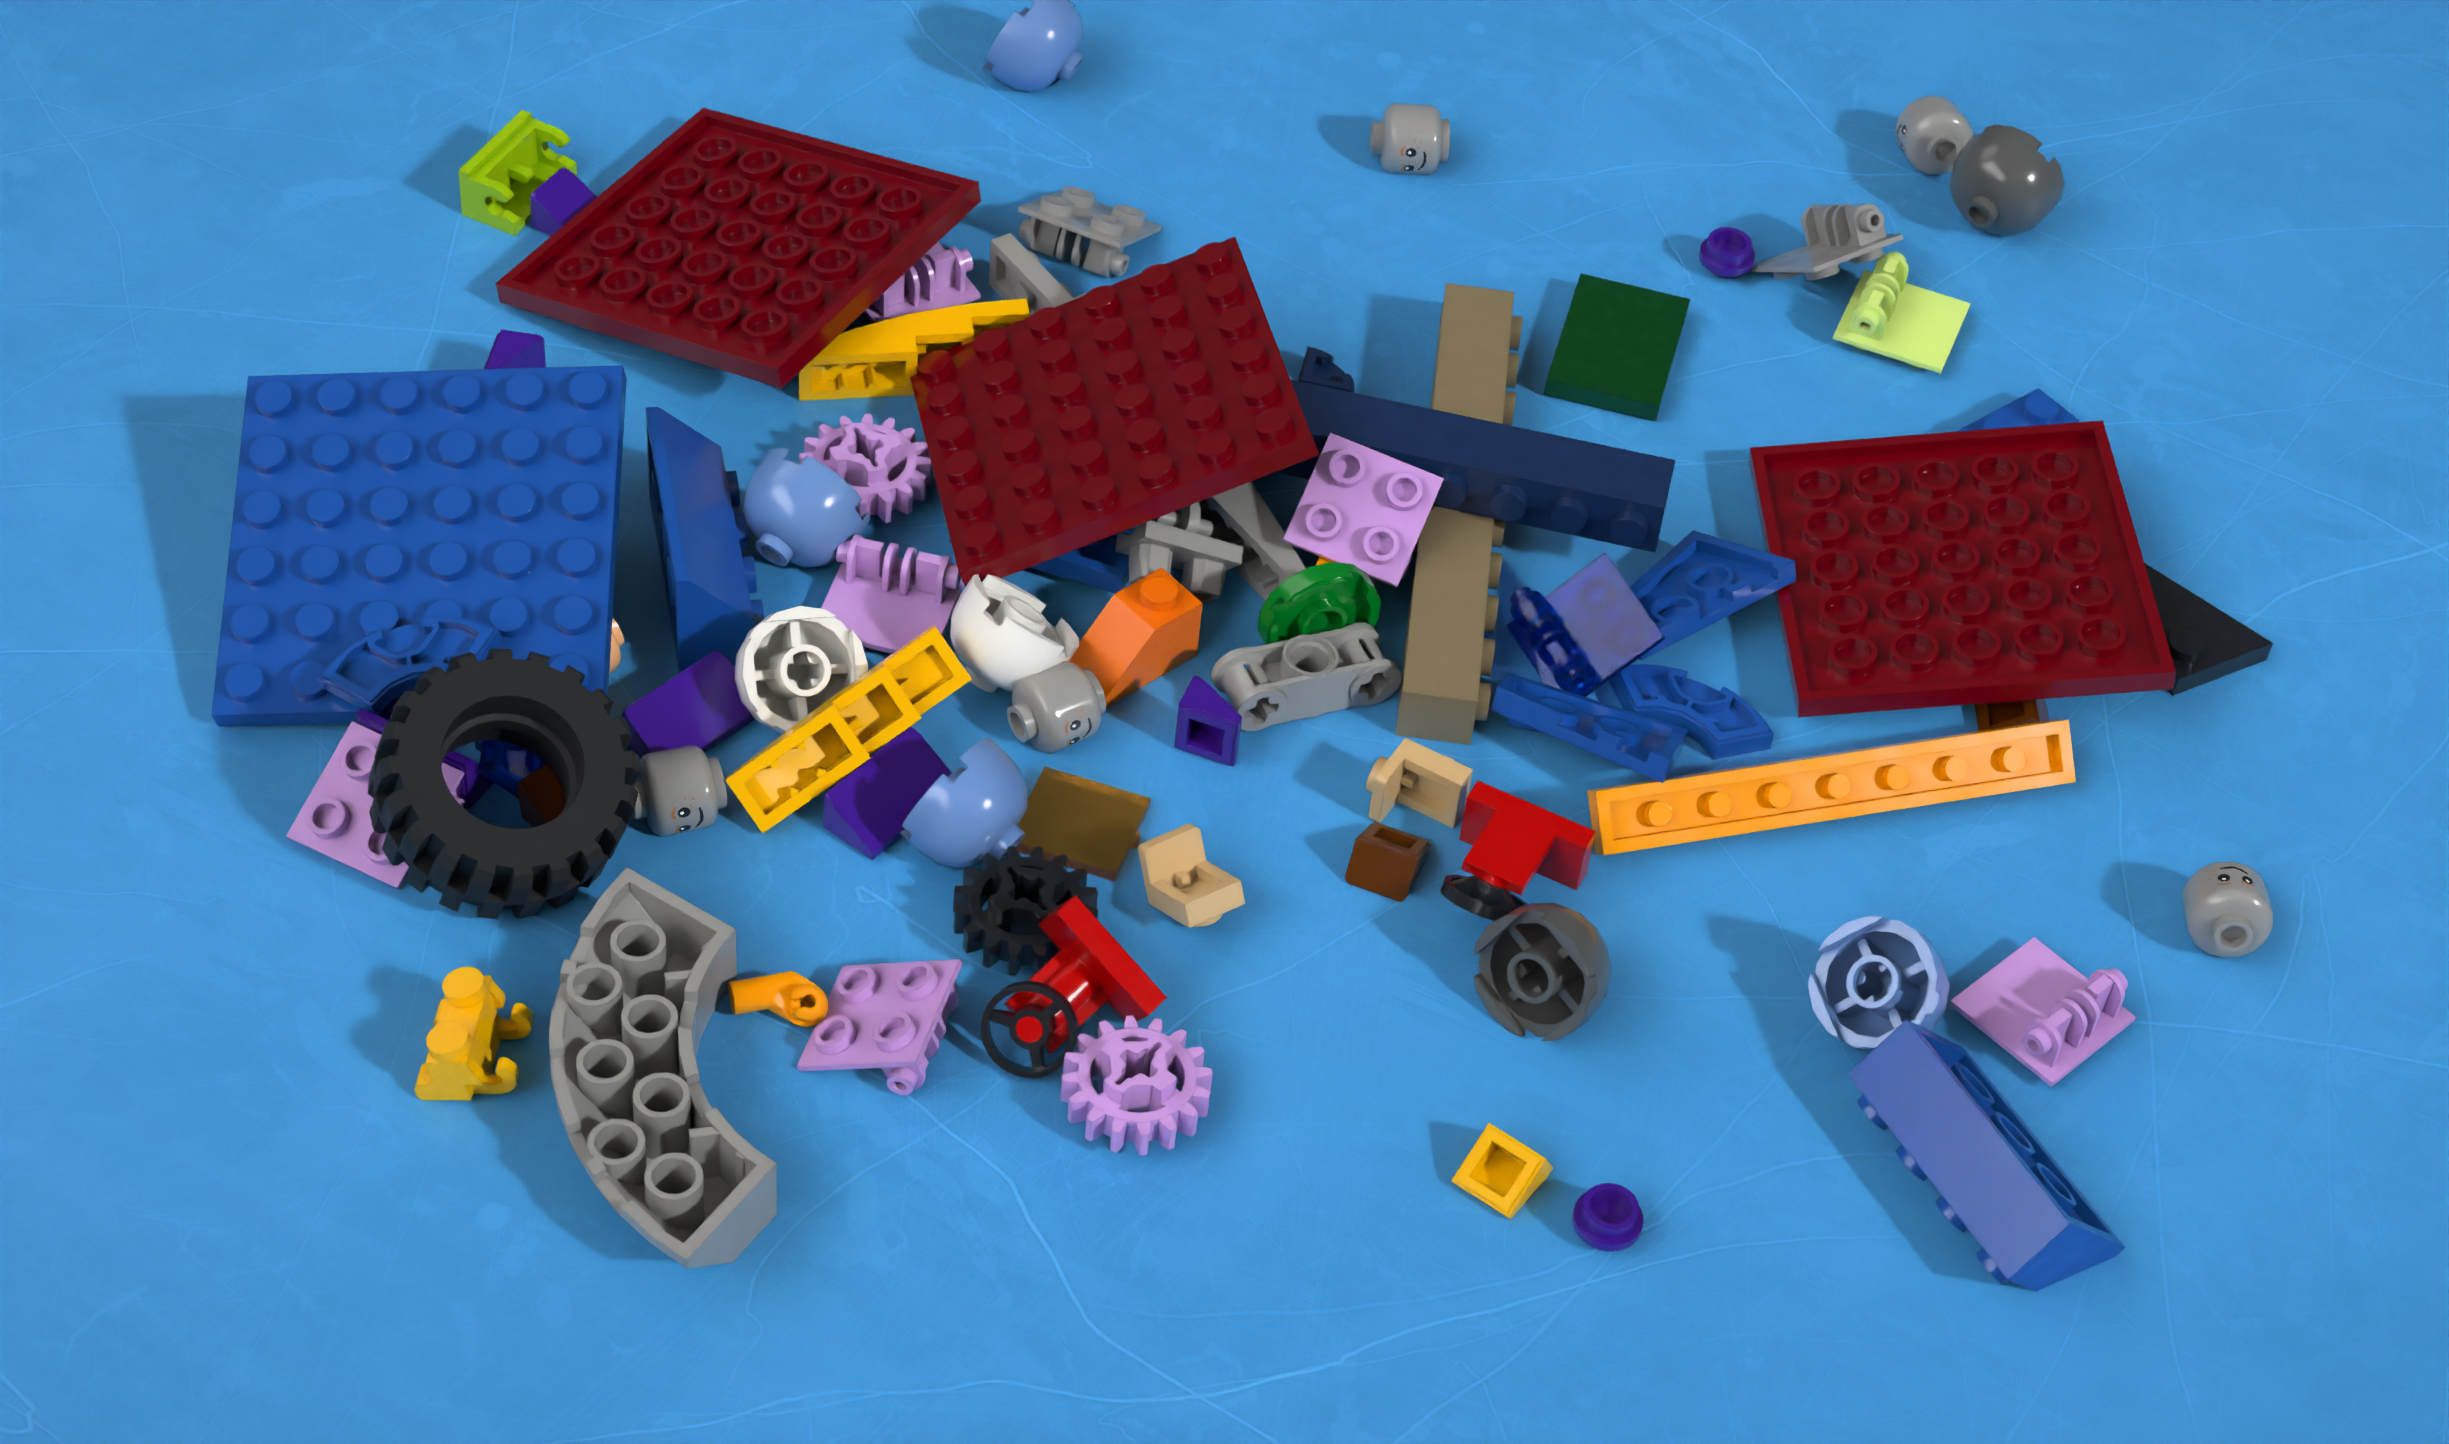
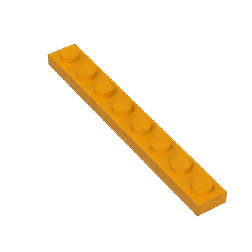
(1830, 786)

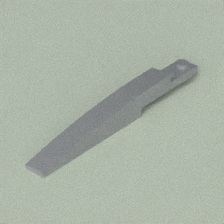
(1236, 514)

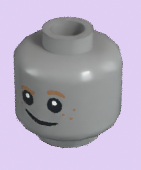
(1932, 134)
(1410, 139)
(1056, 707)
(679, 790)
(2228, 903)

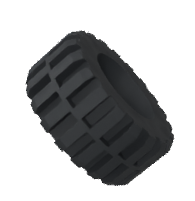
(517, 705)

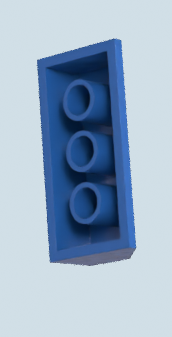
(699, 541)
(1980, 1160)

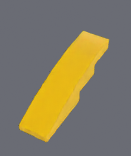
(885, 354)
(847, 729)

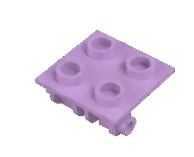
(930, 284)
(1363, 509)
(891, 597)
(337, 810)
(2046, 1009)
(885, 1020)

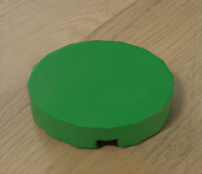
(1318, 602)

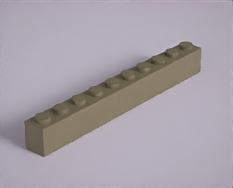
(1453, 553)

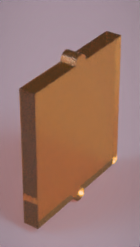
(1083, 821)

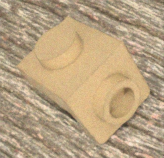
(1421, 782)
(1184, 882)

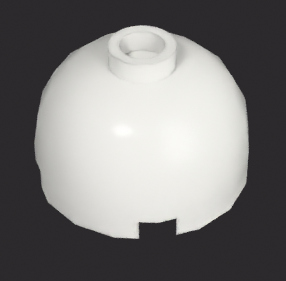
(1004, 635)
(796, 665)

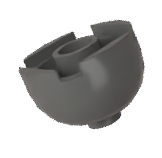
(2005, 181)
(1542, 970)

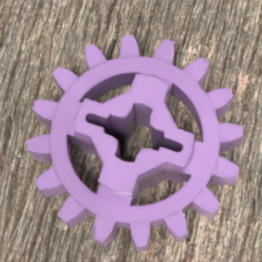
(876, 462)
(1136, 1085)

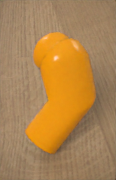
(781, 993)

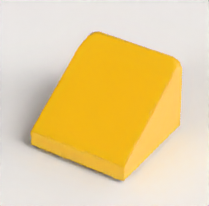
(1502, 1171)

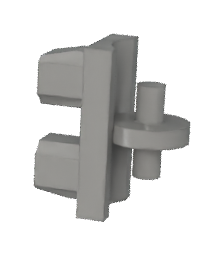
(1182, 543)

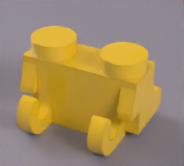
(468, 1040)

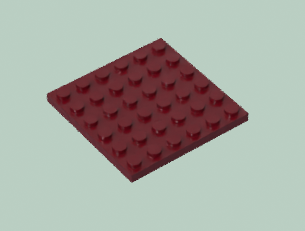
(740, 246)
(1107, 412)
(1958, 570)

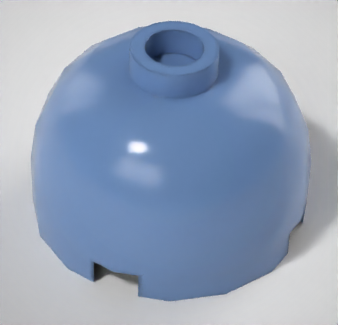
(1037, 46)
(800, 511)
(971, 810)
(1875, 979)

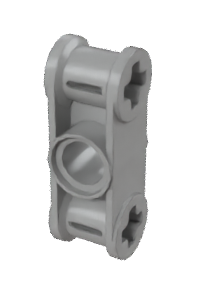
(1306, 676)

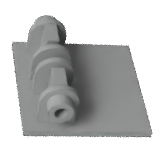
(1091, 229)
(1832, 237)

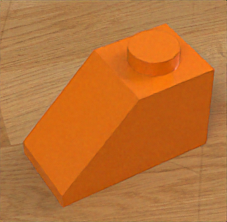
(1141, 635)

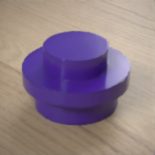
(1727, 252)
(1608, 1217)

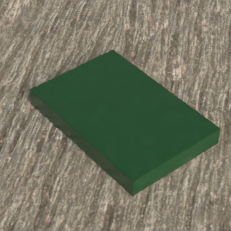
(1617, 347)

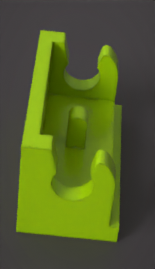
(507, 171)

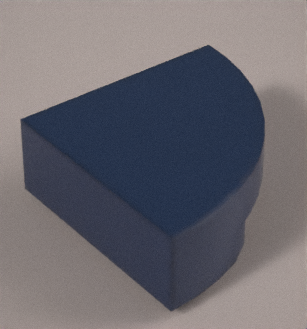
(1321, 371)

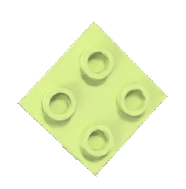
(1901, 317)

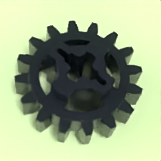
(1019, 898)

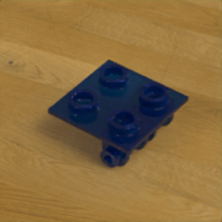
(1583, 628)

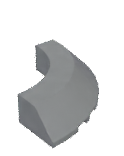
(630, 1076)

